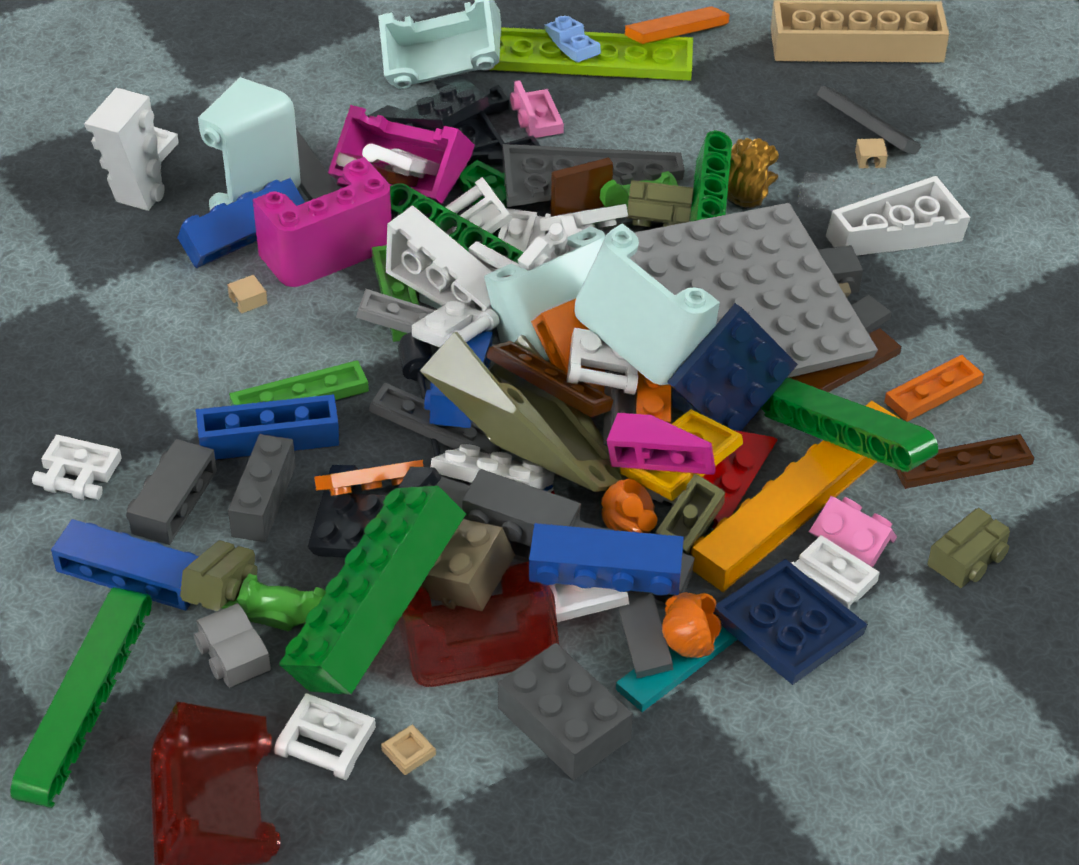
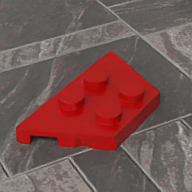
(739, 470)

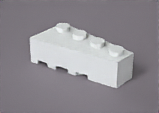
(128, 148)
(900, 220)
(434, 262)

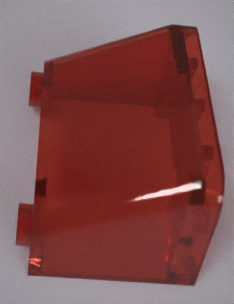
(475, 644)
(210, 788)

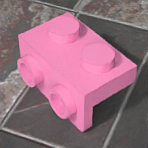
(536, 111)
(853, 530)

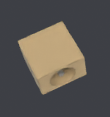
(871, 149)
(247, 293)

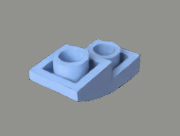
(570, 38)

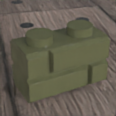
(658, 203)
(693, 512)
(969, 548)
(217, 575)

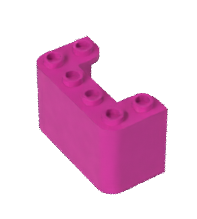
(327, 231)

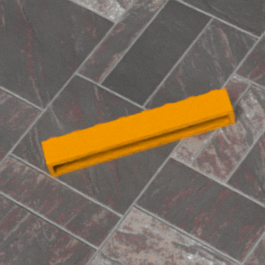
(777, 511)

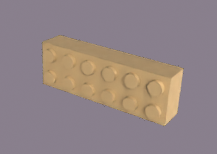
(859, 31)

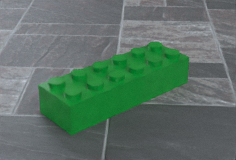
(372, 590)

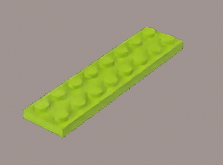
(620, 56)

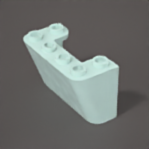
(532, 292)

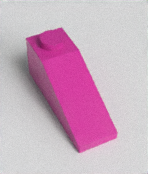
(653, 444)

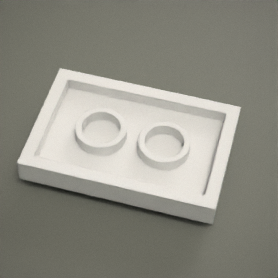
(467, 460)

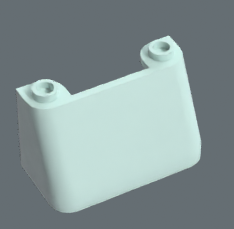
(440, 45)
(256, 138)
(639, 314)

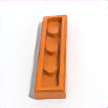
(676, 24)

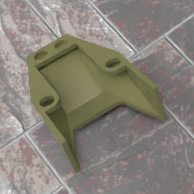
(522, 415)

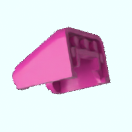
(445, 147)

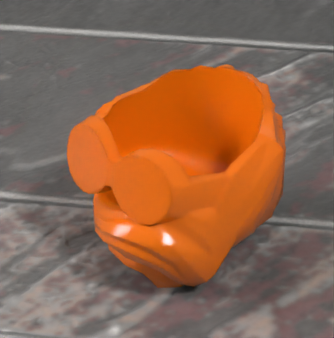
(628, 507)
(690, 624)

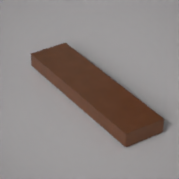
(836, 376)
(549, 378)
(969, 461)

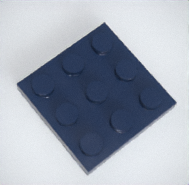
(733, 370)
(789, 621)

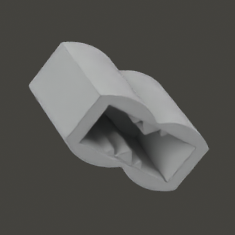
(233, 646)

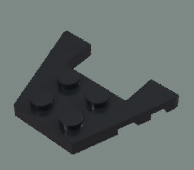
(454, 103)
(484, 135)
(344, 516)

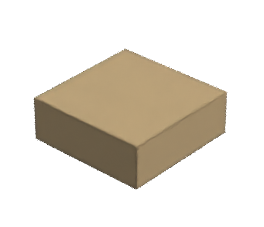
(408, 749)

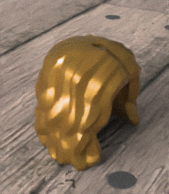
(750, 173)

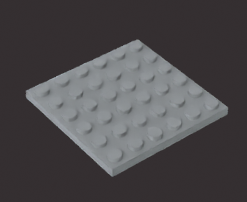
(769, 270)

